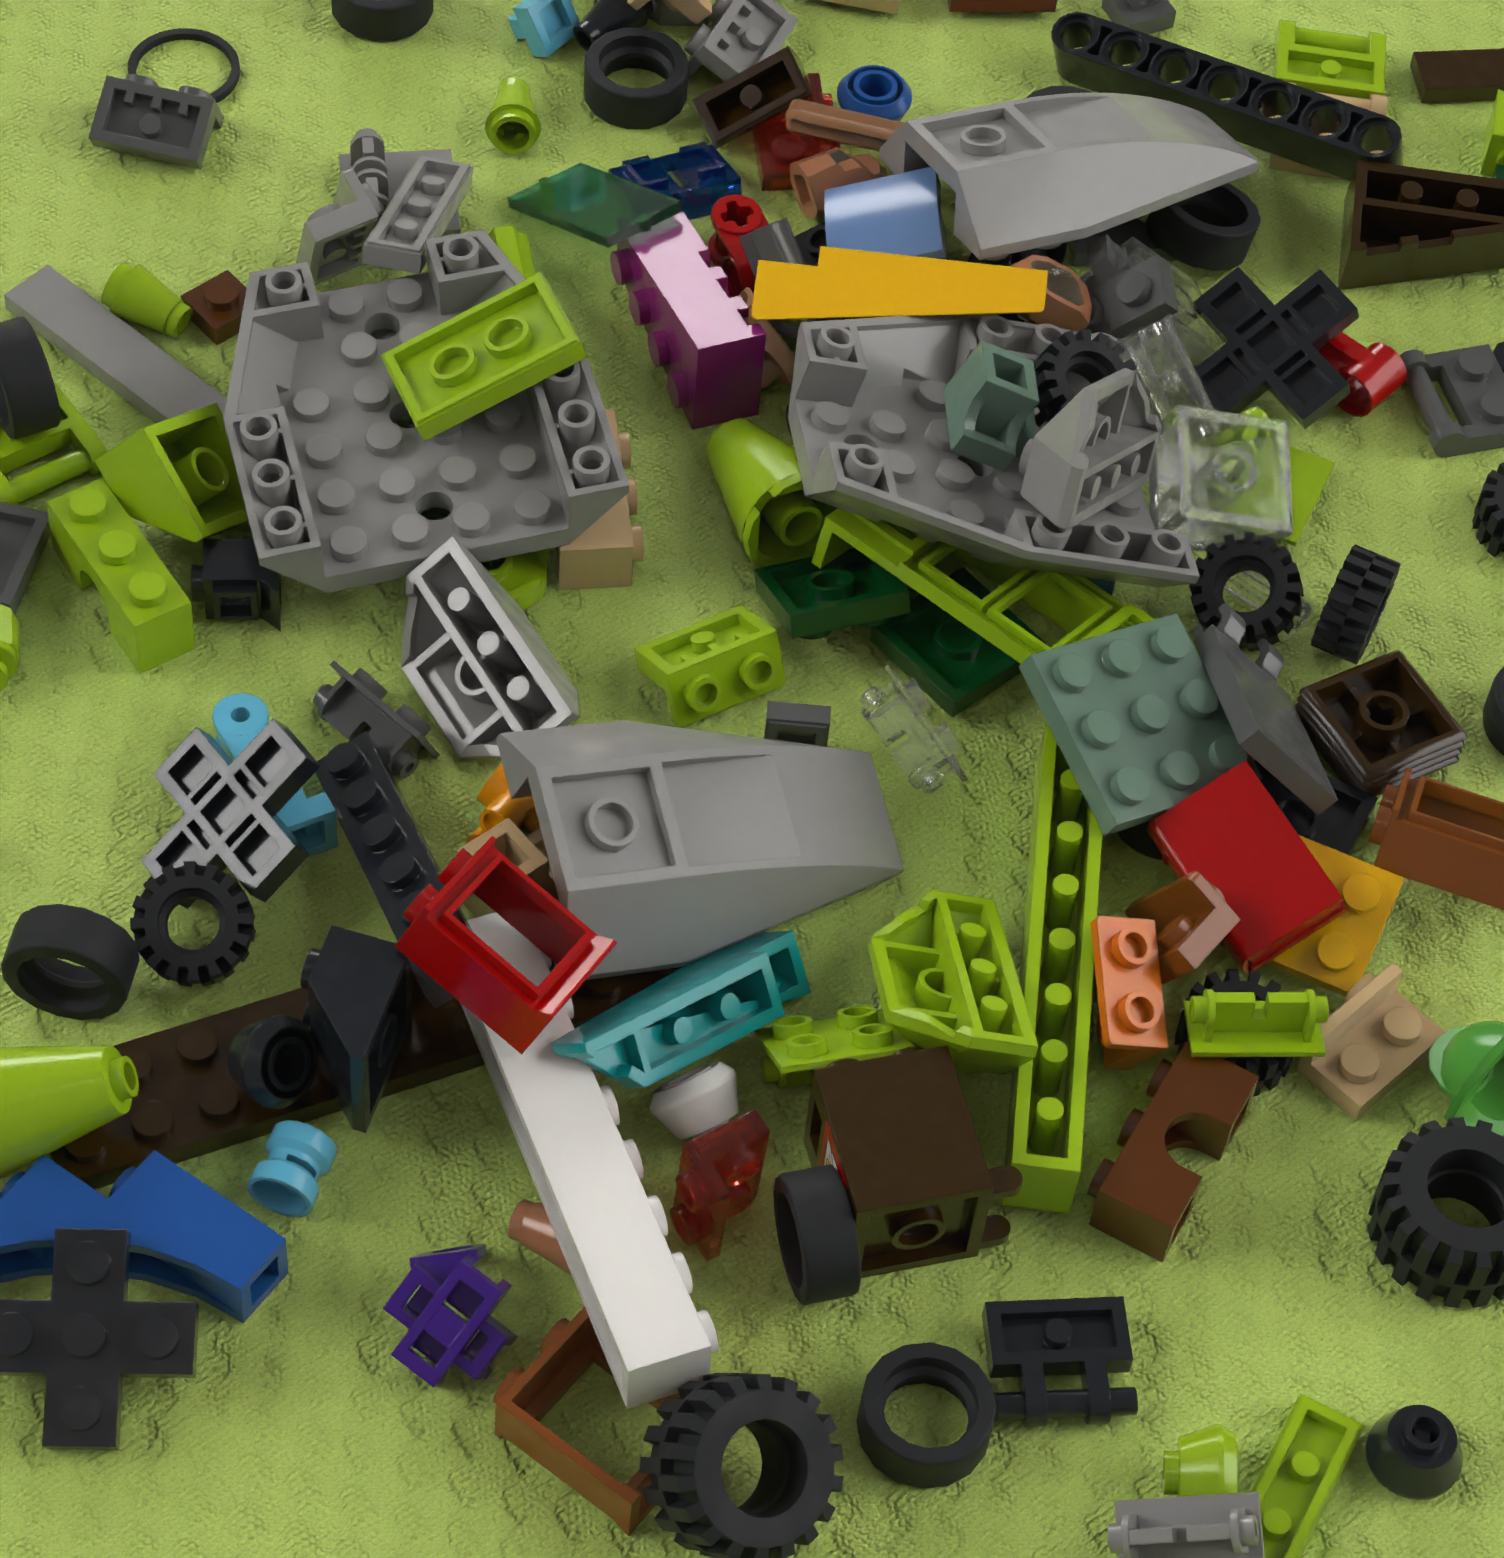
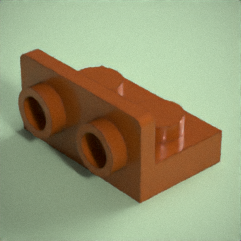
(1188, 922)

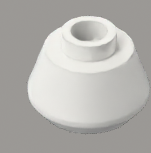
(697, 1100)

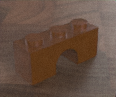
(1145, 1192)

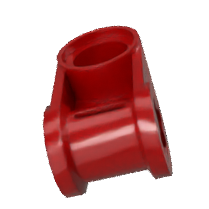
(732, 218)

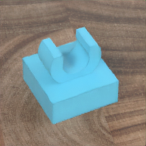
(544, 24)

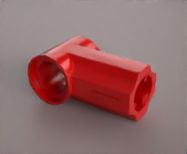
(1370, 371)

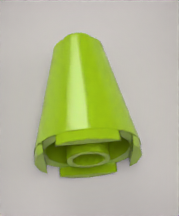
(764, 493)
(58, 1096)

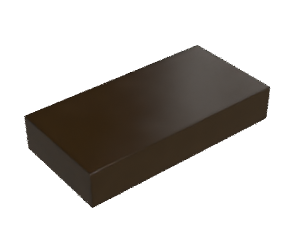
(1458, 74)

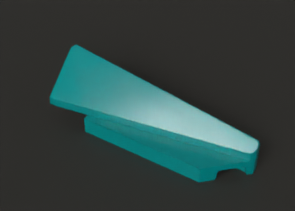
(691, 1011)

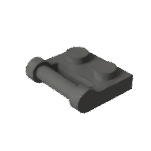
(1473, 390)

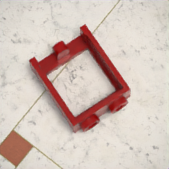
(478, 973)

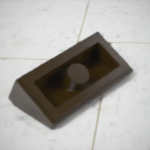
(753, 96)

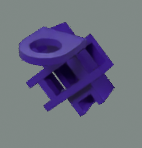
(438, 1330)

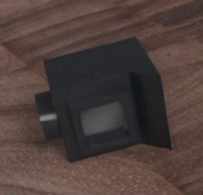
(235, 583)

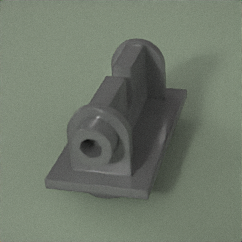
(358, 703)

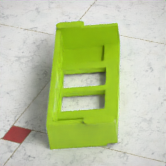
(1063, 598)

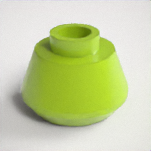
(1202, 1464)

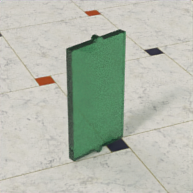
(595, 204)

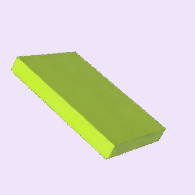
(483, 356)

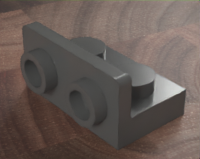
(155, 121)

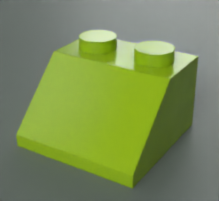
(178, 475)

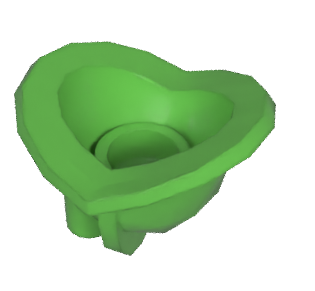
(1471, 1072)

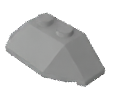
(1091, 451)
(478, 656)

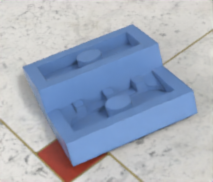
(888, 215)

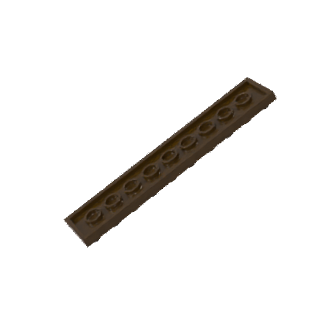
(195, 1107)

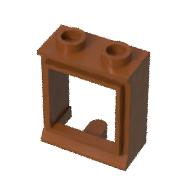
(1442, 838)
(532, 1393)

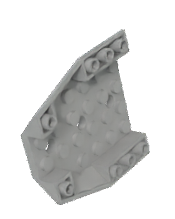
(878, 446)
(343, 487)

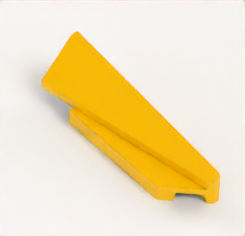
(887, 285)

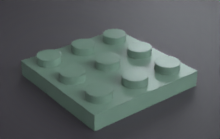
(1134, 719)

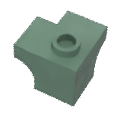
(991, 406)

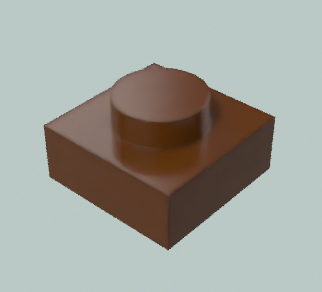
(217, 306)

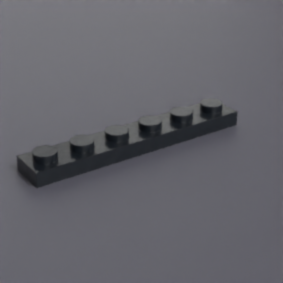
(383, 837)

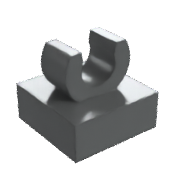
(1141, 15)

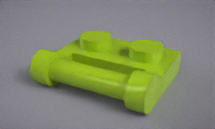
(1330, 60)
(21, 451)

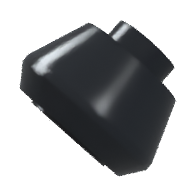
(274, 1060)
(1415, 1452)

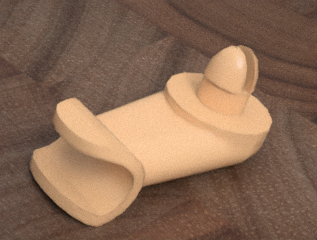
(777, 355)

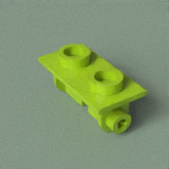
(1242, 1027)

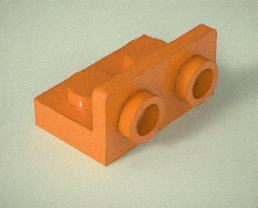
(1128, 991)

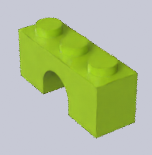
(106, 548)

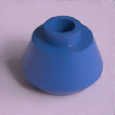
(875, 92)

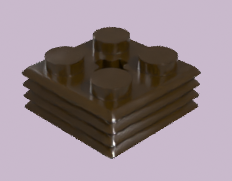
(1378, 723)

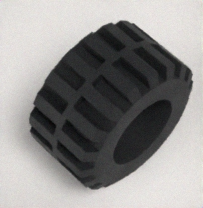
(1423, 1242)
(793, 1477)

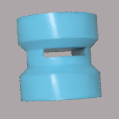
(293, 1165)

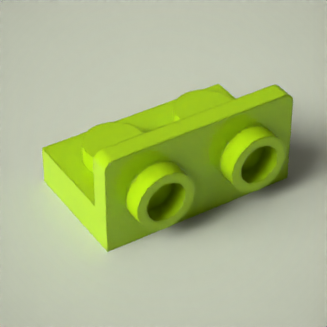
(714, 664)

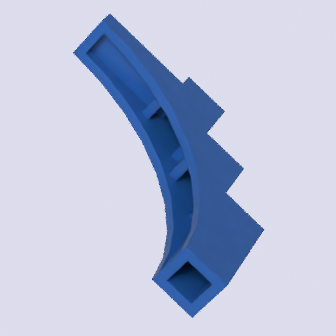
(177, 1224)

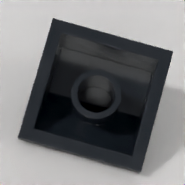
(357, 1016)

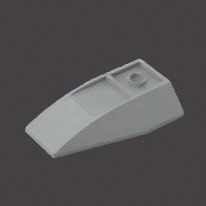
(1065, 165)
(697, 833)

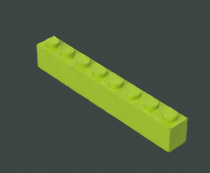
(1056, 987)

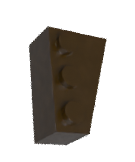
(1418, 225)

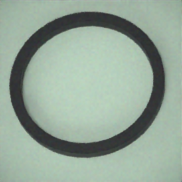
(197, 35)

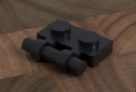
(1059, 1339)

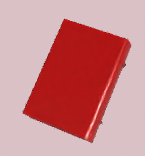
(1255, 859)

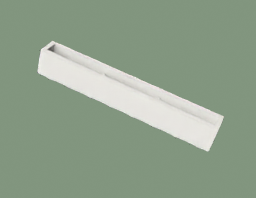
(595, 1197)

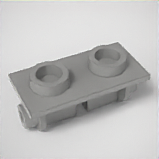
(1188, 1527)

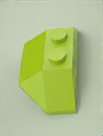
(954, 983)

